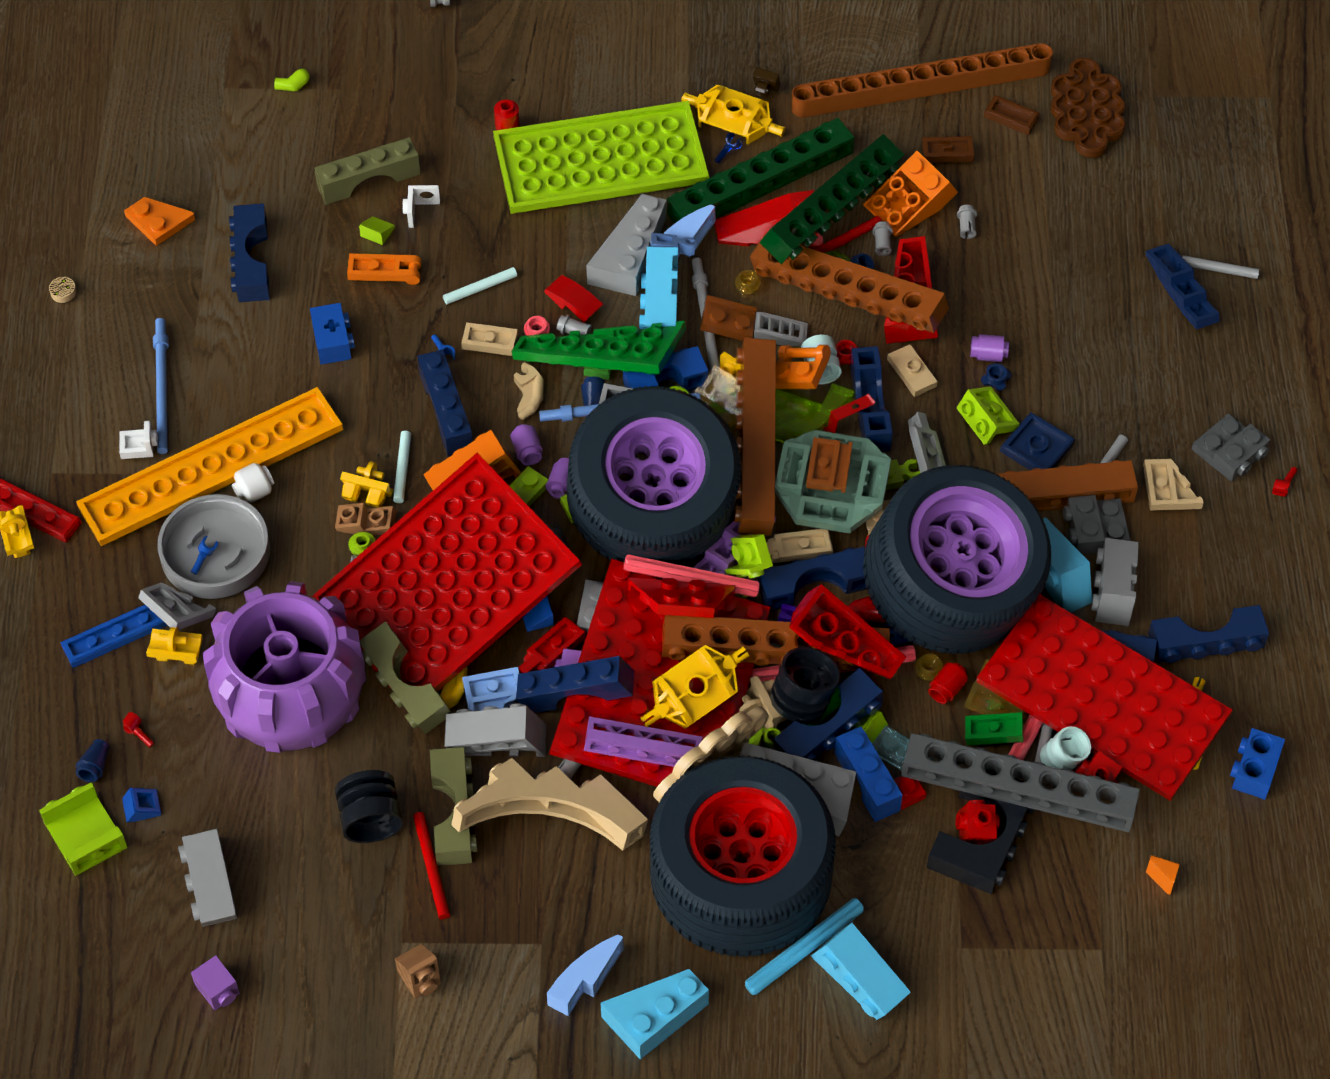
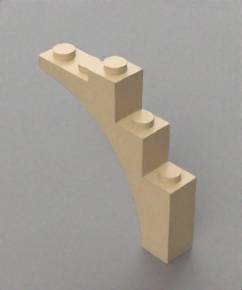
(553, 794)

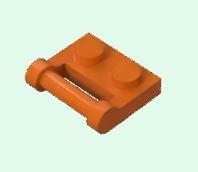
(801, 374)

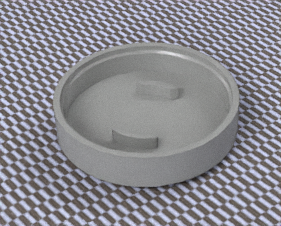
(240, 552)

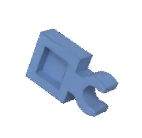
(685, 245)

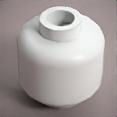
(252, 482)

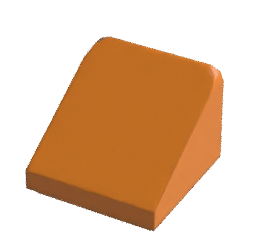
(1162, 872)

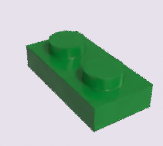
(994, 728)

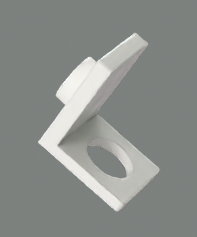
(415, 199)

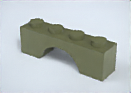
(341, 176)
(387, 653)
(449, 775)

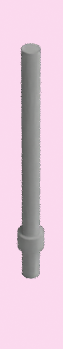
(700, 283)

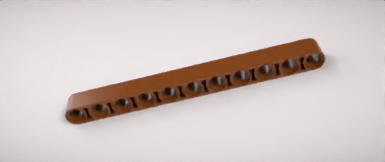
(921, 80)

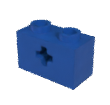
(331, 334)

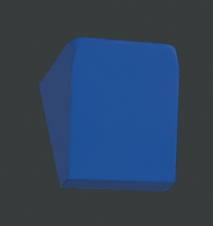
(539, 617)
(141, 804)

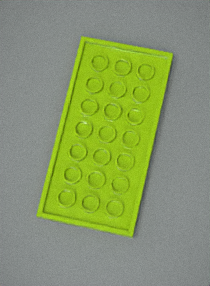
(600, 157)

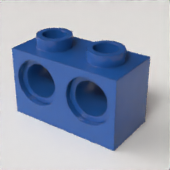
(1260, 764)

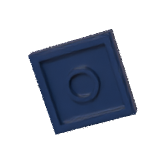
(1037, 444)

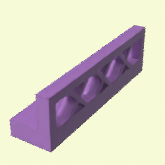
(637, 746)

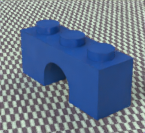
(683, 367)
(877, 786)

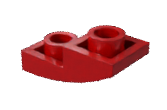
(574, 296)

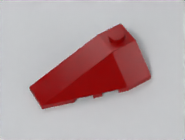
(752, 223)
(838, 630)

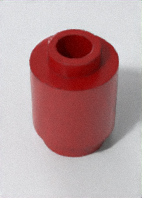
(506, 114)
(948, 683)

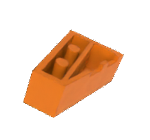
(488, 448)

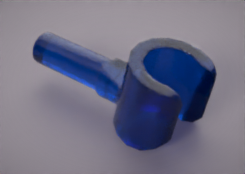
(728, 147)

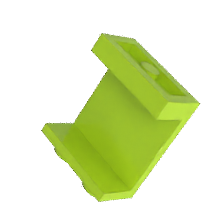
(82, 829)

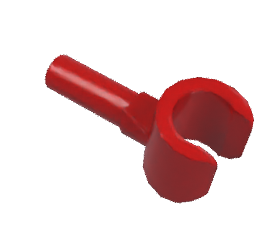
(1281, 486)
(131, 724)

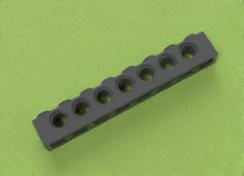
(1029, 794)

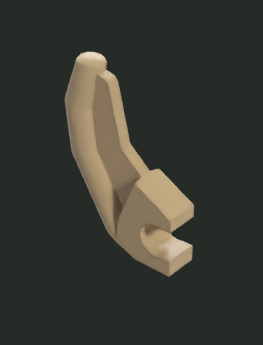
(532, 389)

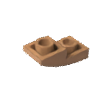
(357, 518)

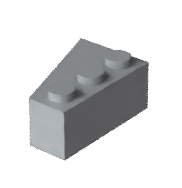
(1115, 581)
(496, 730)
(208, 878)

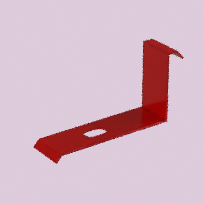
(847, 410)

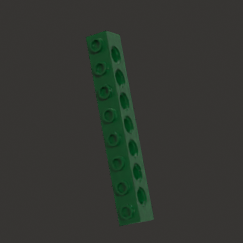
(765, 172)
(831, 200)

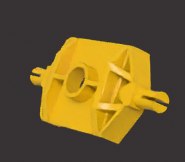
(749, 121)
(672, 691)

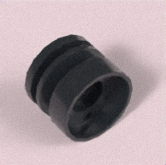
(804, 684)
(368, 806)

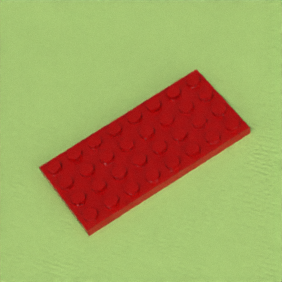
(1121, 700)

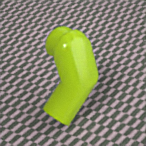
(294, 82)

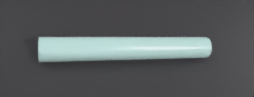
(479, 285)
(402, 466)

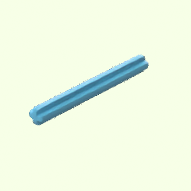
(804, 946)

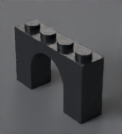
(981, 863)

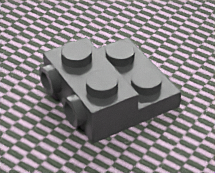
(1232, 447)
(1093, 522)

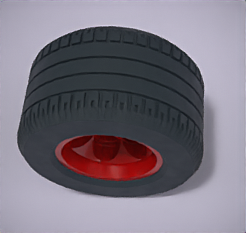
(753, 902)

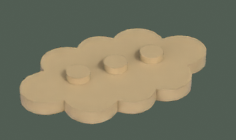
(718, 744)

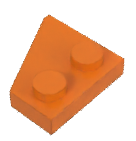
(158, 219)

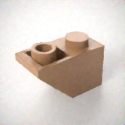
(419, 970)

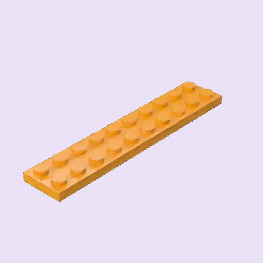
(208, 466)

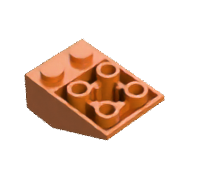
(911, 195)

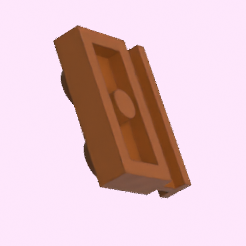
(728, 318)
(829, 465)

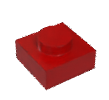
(911, 791)

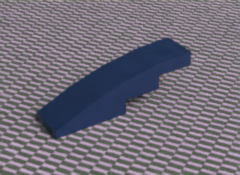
(1181, 286)

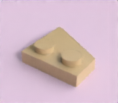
(1168, 487)

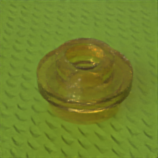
(750, 277)
(928, 660)

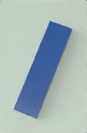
(111, 635)

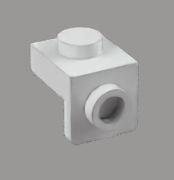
(138, 442)

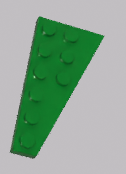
(608, 348)

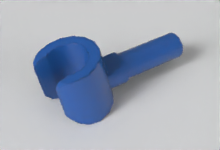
(446, 348)
(204, 551)

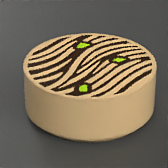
(62, 289)

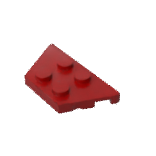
(682, 597)

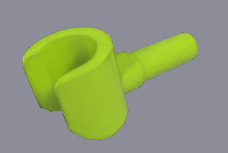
(769, 732)

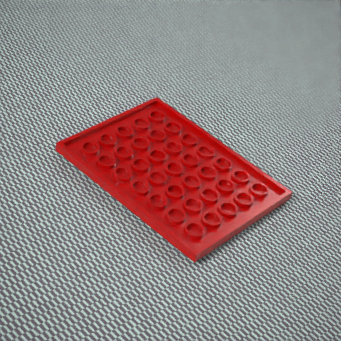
(453, 574)
(634, 632)

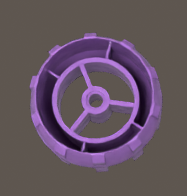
(297, 694)

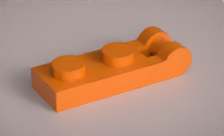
(384, 267)

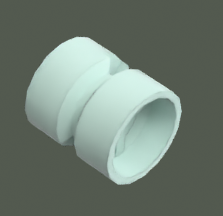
(833, 367)
(1066, 749)

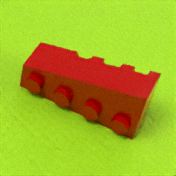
(912, 266)

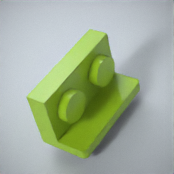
(986, 413)
(751, 555)

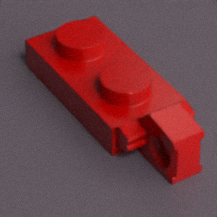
(551, 645)

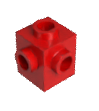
(1099, 765)
(977, 822)

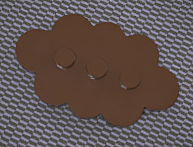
(1087, 107)

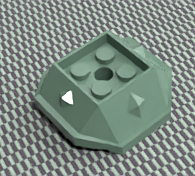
(832, 509)

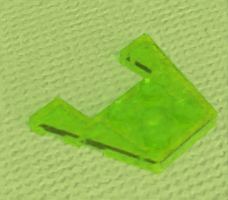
(799, 415)

